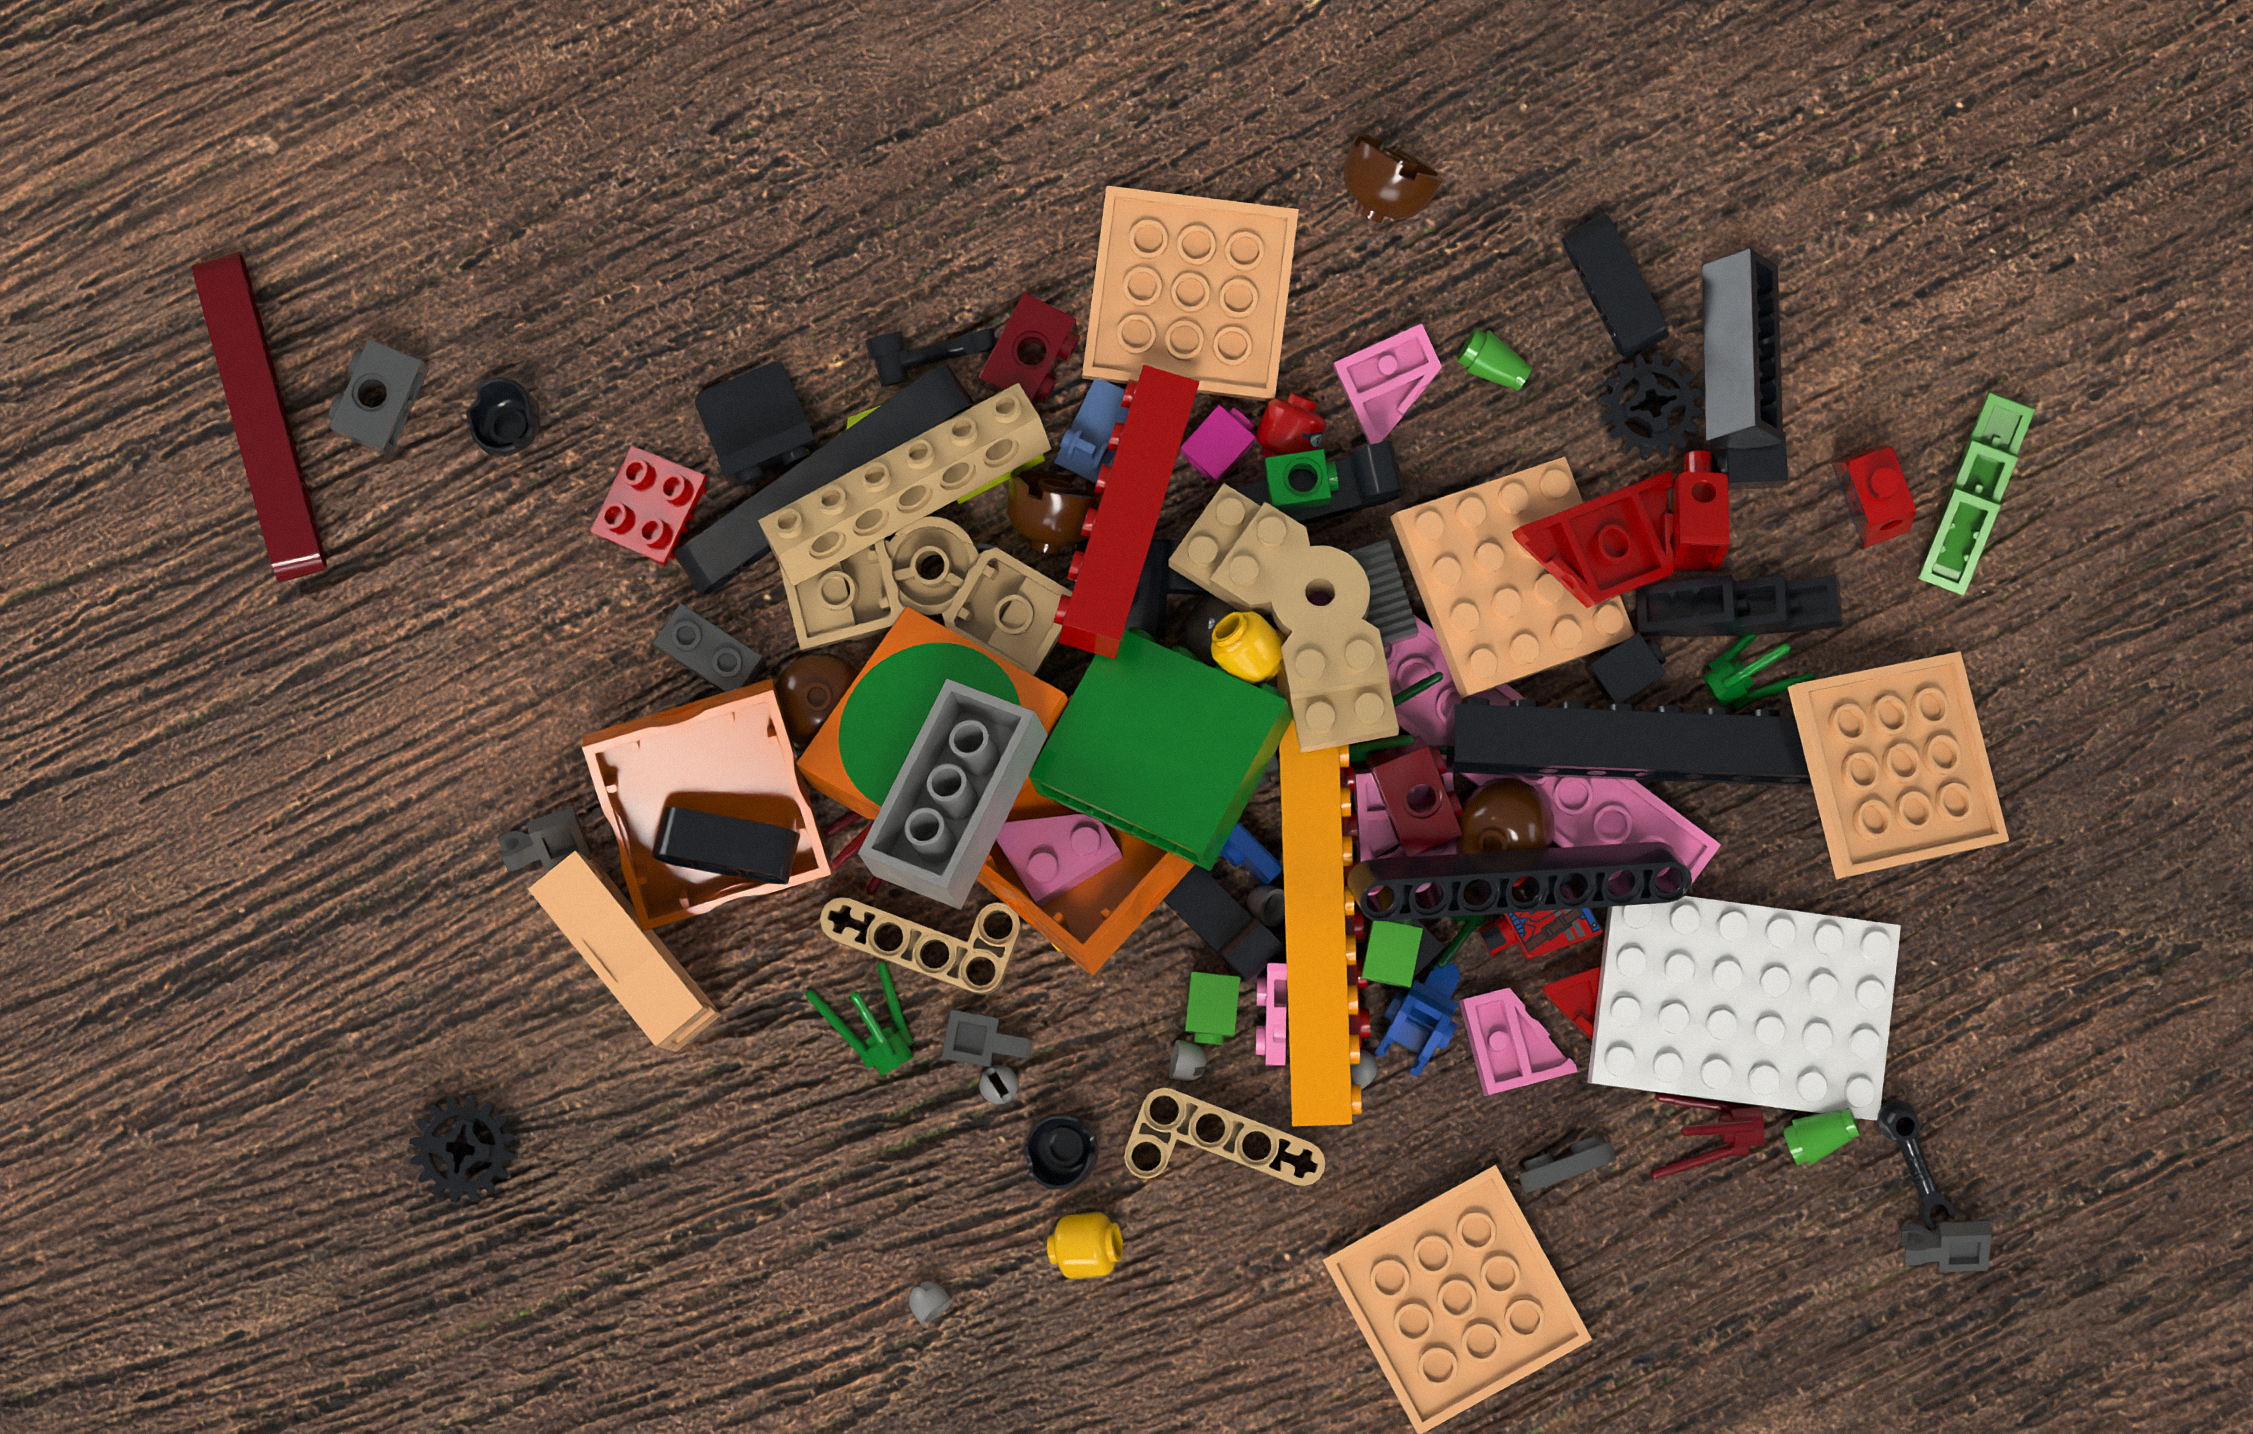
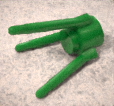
(1729, 681)
(886, 1048)

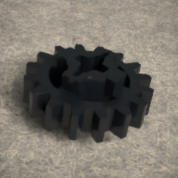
(1646, 386)
(459, 1172)

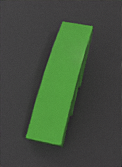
(1976, 493)

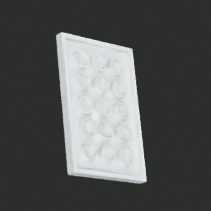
(1745, 1005)

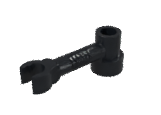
(894, 359)
(1906, 1138)

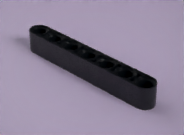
(738, 539)
(1501, 869)

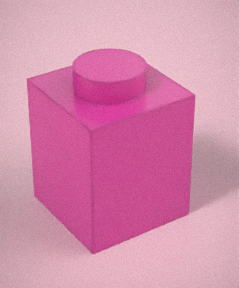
(1219, 444)

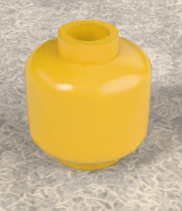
(1247, 647)
(1085, 1245)

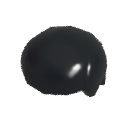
(503, 417)
(1061, 1151)

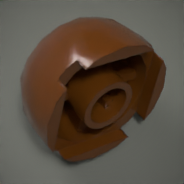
(1387, 180)
(1049, 508)
(811, 691)
(1504, 817)

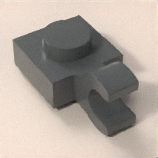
(549, 839)
(976, 1038)
(1954, 1247)

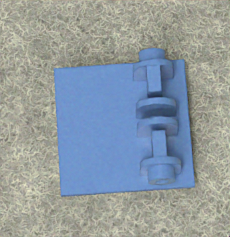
(1087, 441)

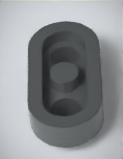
(1586, 1156)

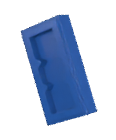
(1246, 850)

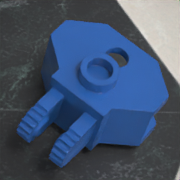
(1423, 1016)

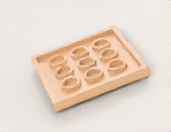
(1191, 291)
(1487, 595)
(1898, 764)
(1457, 1299)

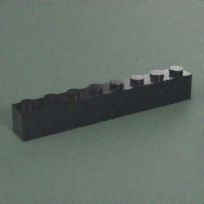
(1624, 743)

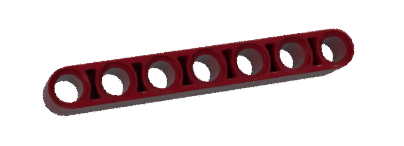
(259, 417)

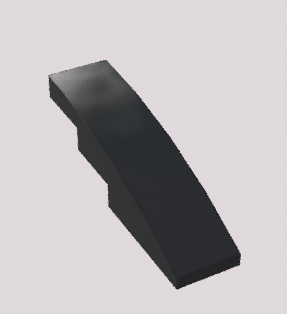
(1738, 607)

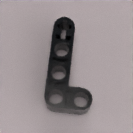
(1364, 480)
(1223, 924)

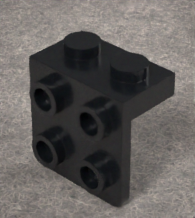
(755, 424)

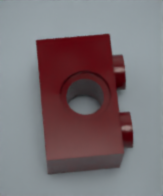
(1037, 324)
(1421, 824)

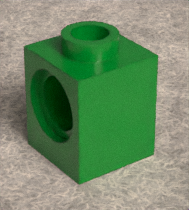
(1281, 493)

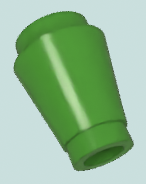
(1493, 360)
(1820, 1135)

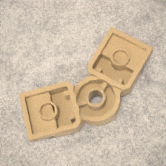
(978, 595)
(1332, 654)

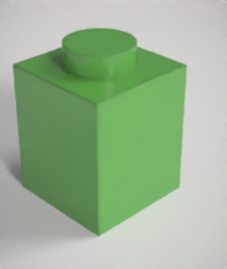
(1391, 952)
(1212, 1007)

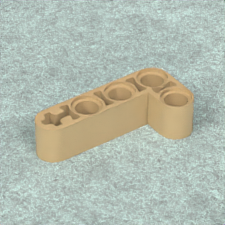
(918, 936)
(1228, 1146)

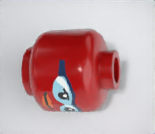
(1290, 426)

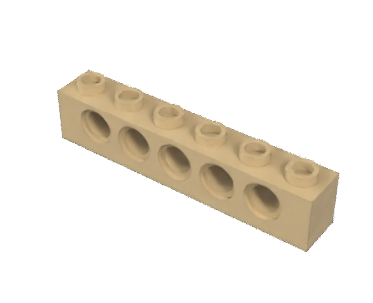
(905, 484)

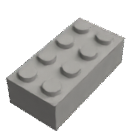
(953, 793)

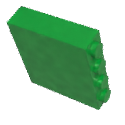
(1162, 747)

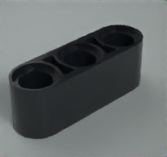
(1615, 286)
(726, 845)

